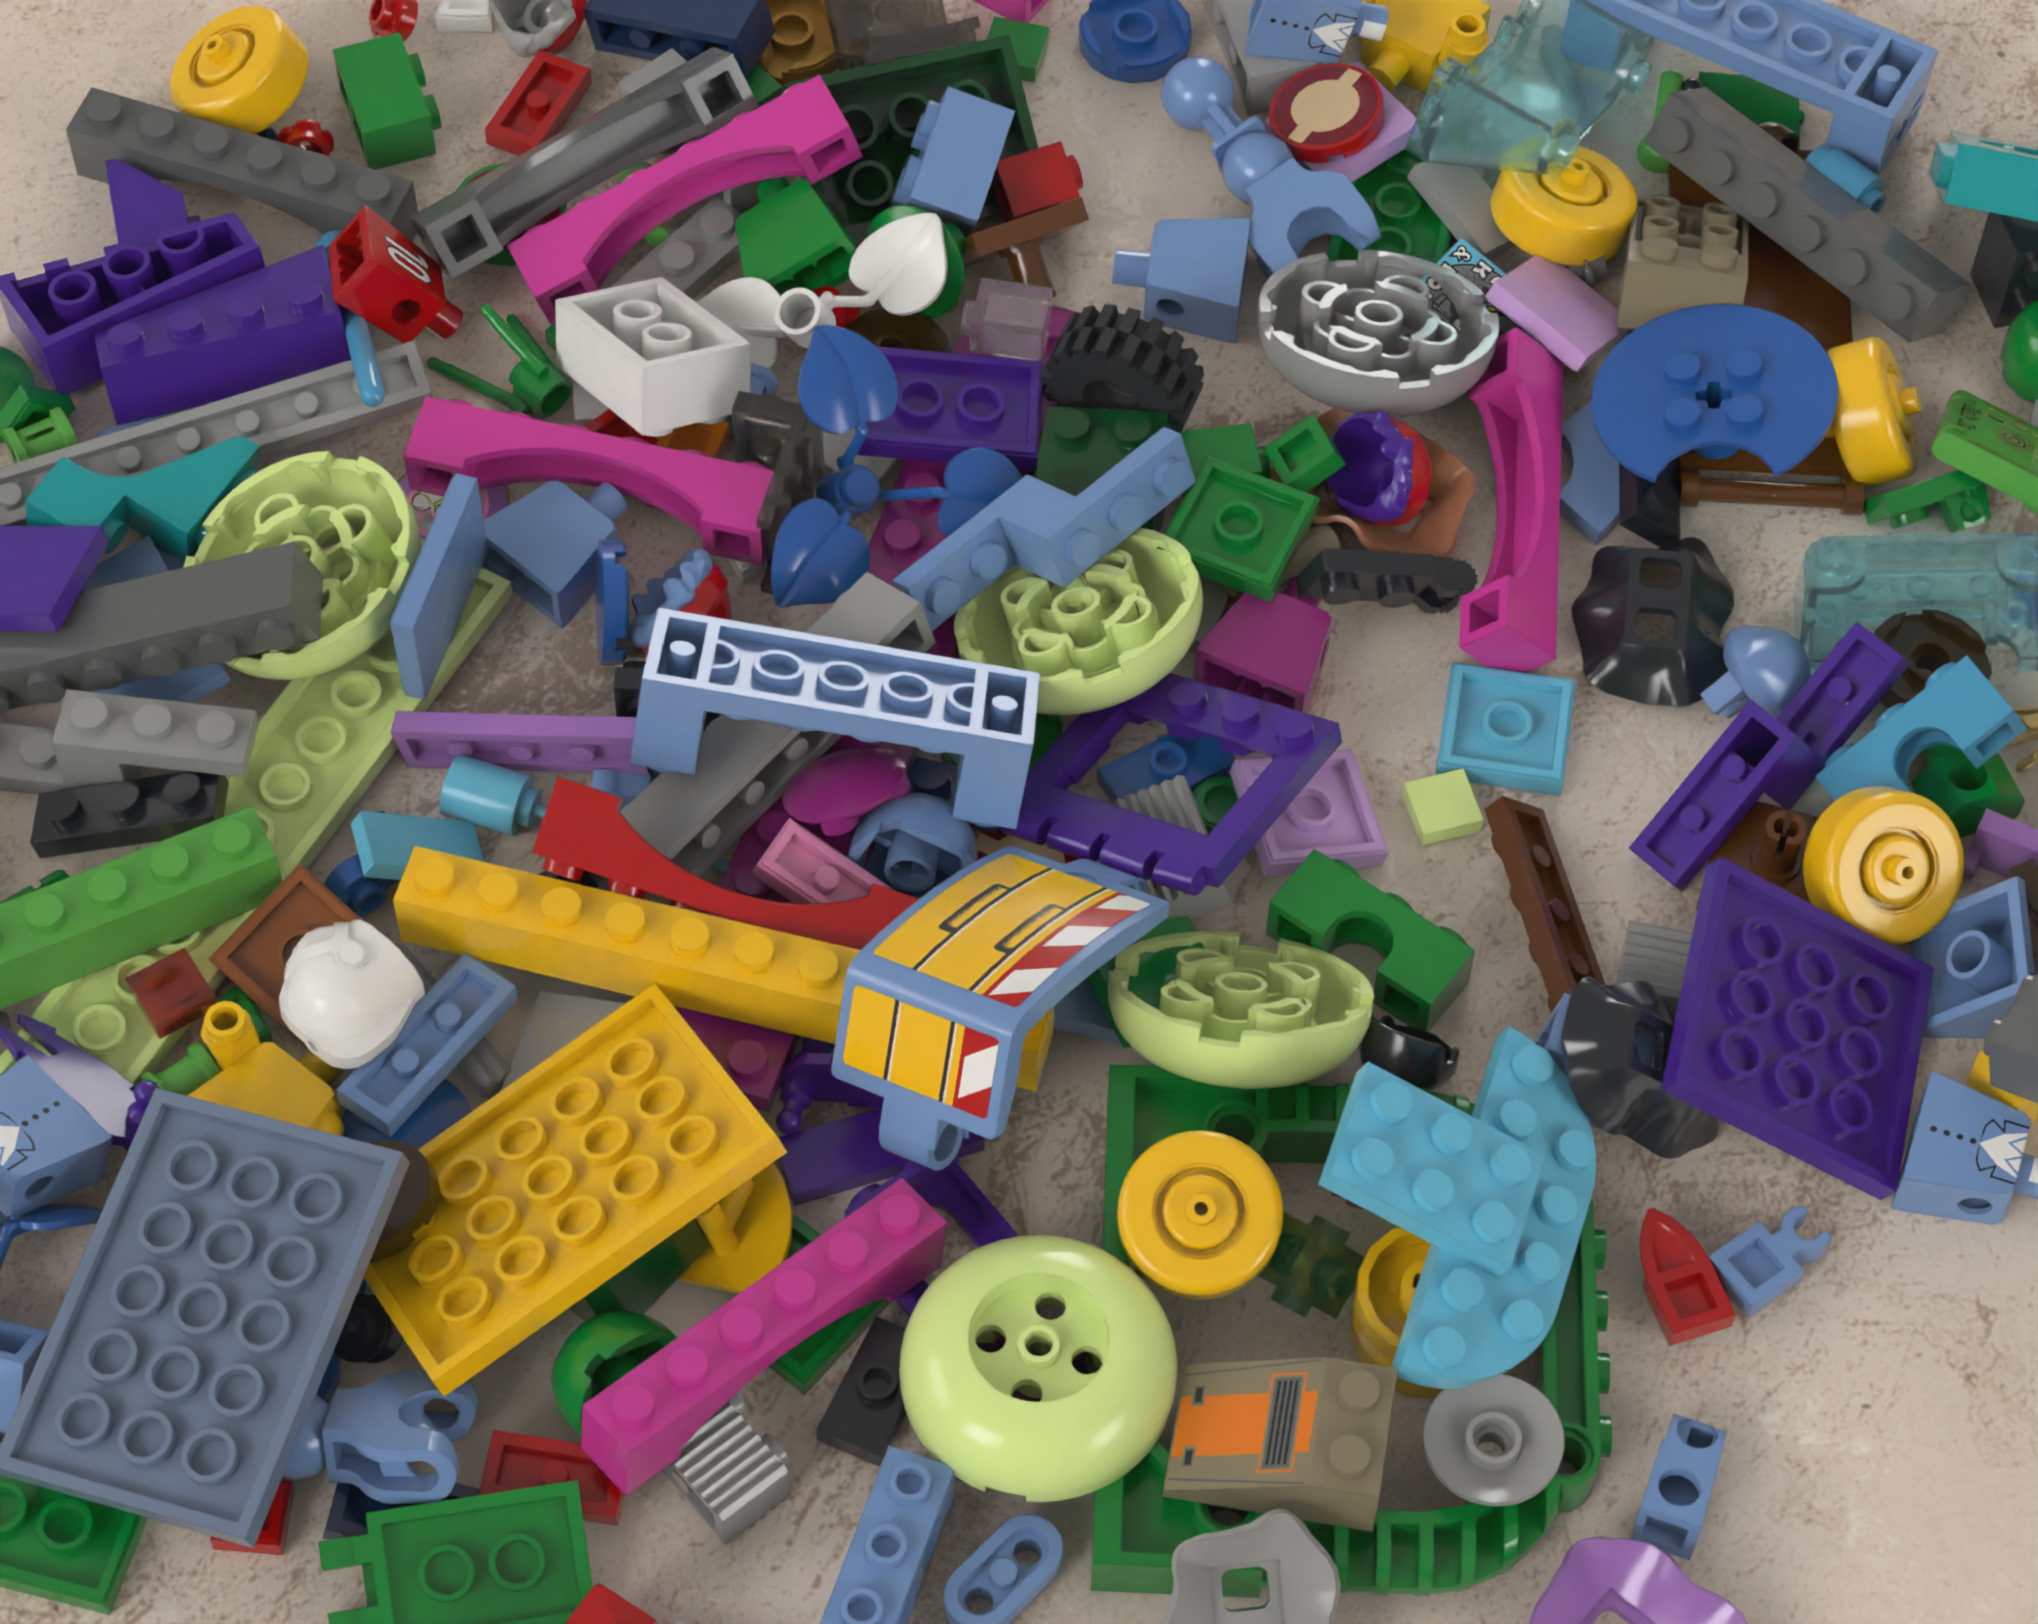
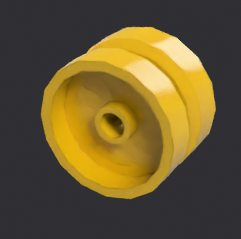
(1384, 1300)

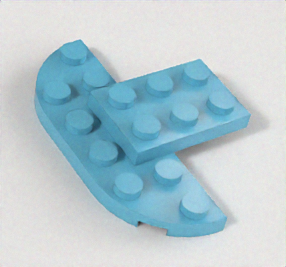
(1489, 1193)

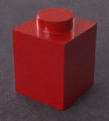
(1035, 181)

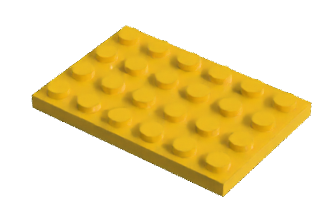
(568, 1185)

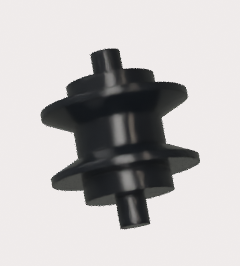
(368, 1333)

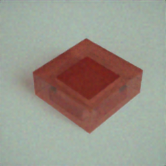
(171, 993)

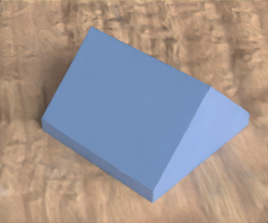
(1977, 960)

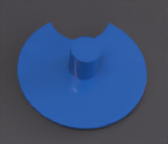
(1714, 386)

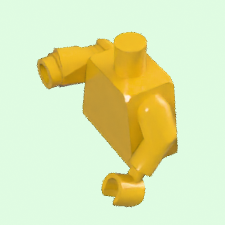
(1423, 37)
(264, 1076)

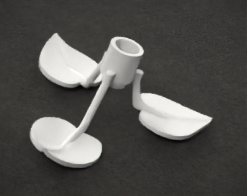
(896, 264)

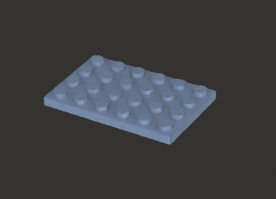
(202, 1316)

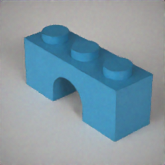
(1953, 710)

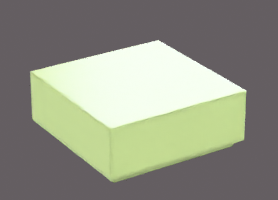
(1442, 807)

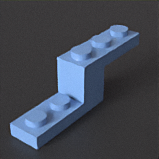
(1049, 528)

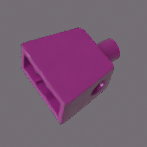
(1268, 648)

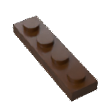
(1542, 896)

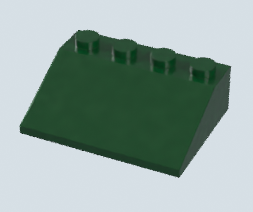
(884, 111)

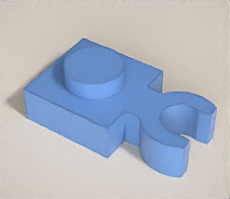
(1764, 1266)

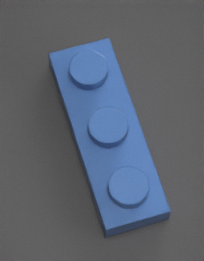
(429, 1046)

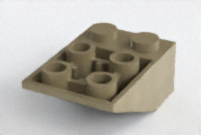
(1681, 259)

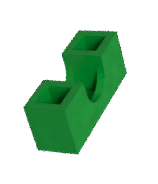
(1333, 907)

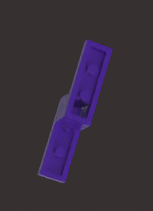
(1768, 756)

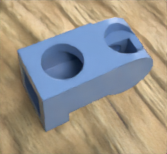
(1680, 1486)

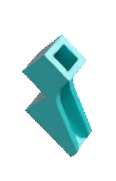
(159, 503)

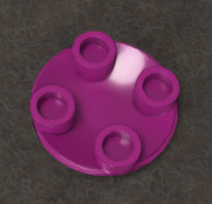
(846, 786)

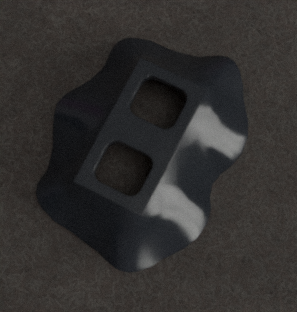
(1649, 668)
(1610, 1081)

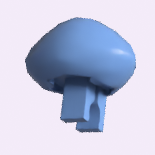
(1762, 667)

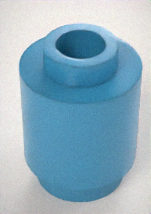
(1849, 175)

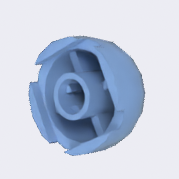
(914, 843)

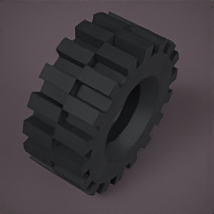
(1122, 365)

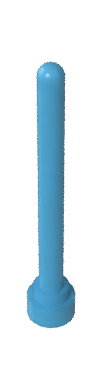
(359, 345)

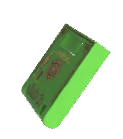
(1989, 446)

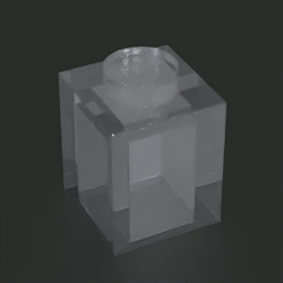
(1008, 320)

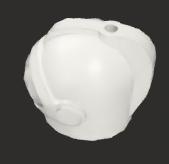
(348, 992)

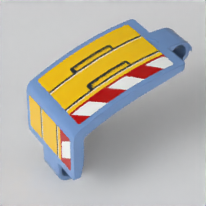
(961, 978)

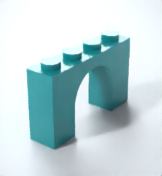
(1987, 175)

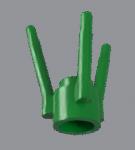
(535, 379)

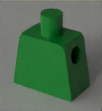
(793, 238)

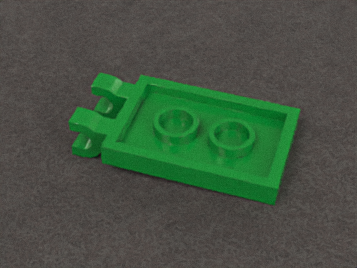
(470, 1560)

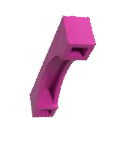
(783, 138)
(501, 448)
(1514, 612)
(660, 1404)

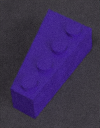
(64, 306)
(224, 340)

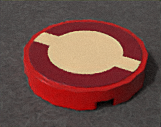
(1327, 112)

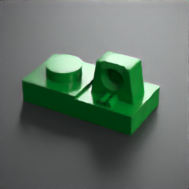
(1957, 495)

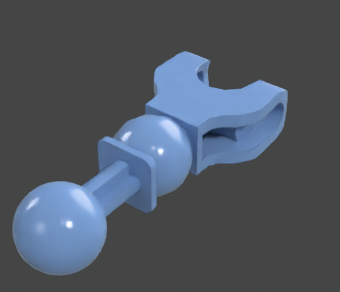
(1260, 170)
(379, 1429)

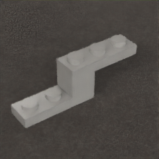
(112, 736)

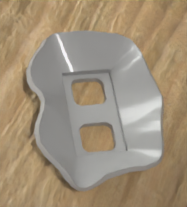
(1298, 1570)

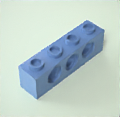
(893, 1541)

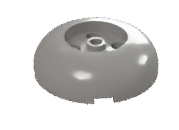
(1365, 333)

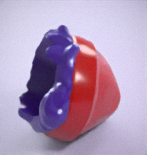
(1384, 469)

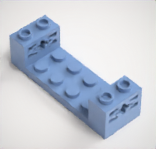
(1810, 51)
(842, 689)

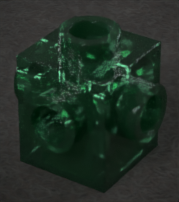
(1312, 1267)

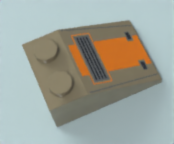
(1284, 1437)

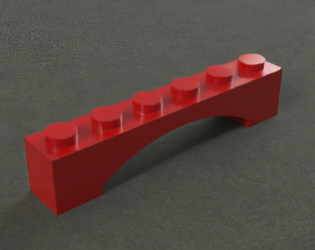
(592, 835)

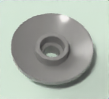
(1498, 1412)

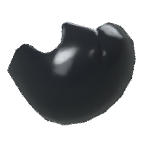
(1409, 1053)

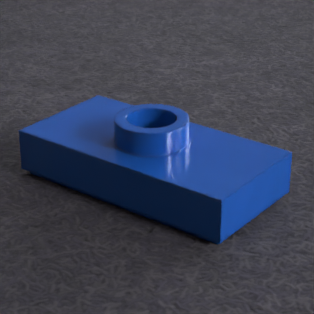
(1162, 761)

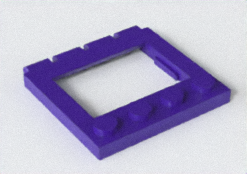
(1155, 847)

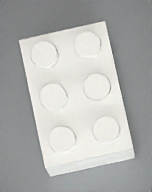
(652, 355)

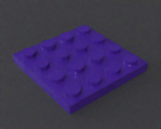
(1799, 1029)

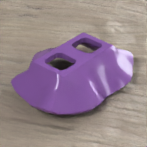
(1633, 1582)

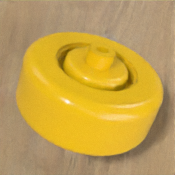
(240, 70)
(1568, 212)
(1874, 413)
(1884, 863)
(1199, 1215)

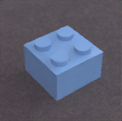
(957, 157)

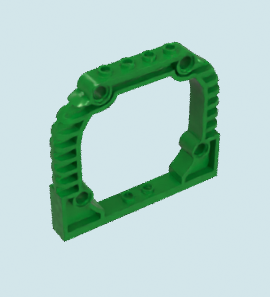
(1407, 1549)

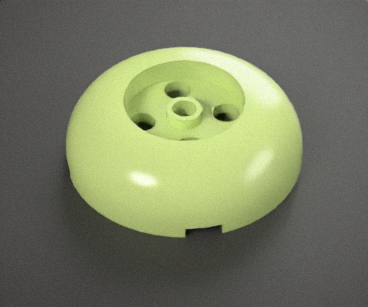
(321, 505)
(1098, 636)
(1243, 1010)
(1086, 1424)

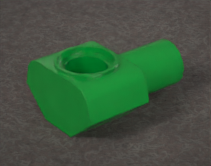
(1967, 791)

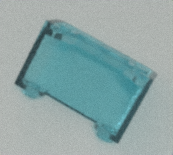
(1531, 89)
(1884, 575)

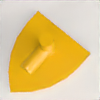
(745, 1233)

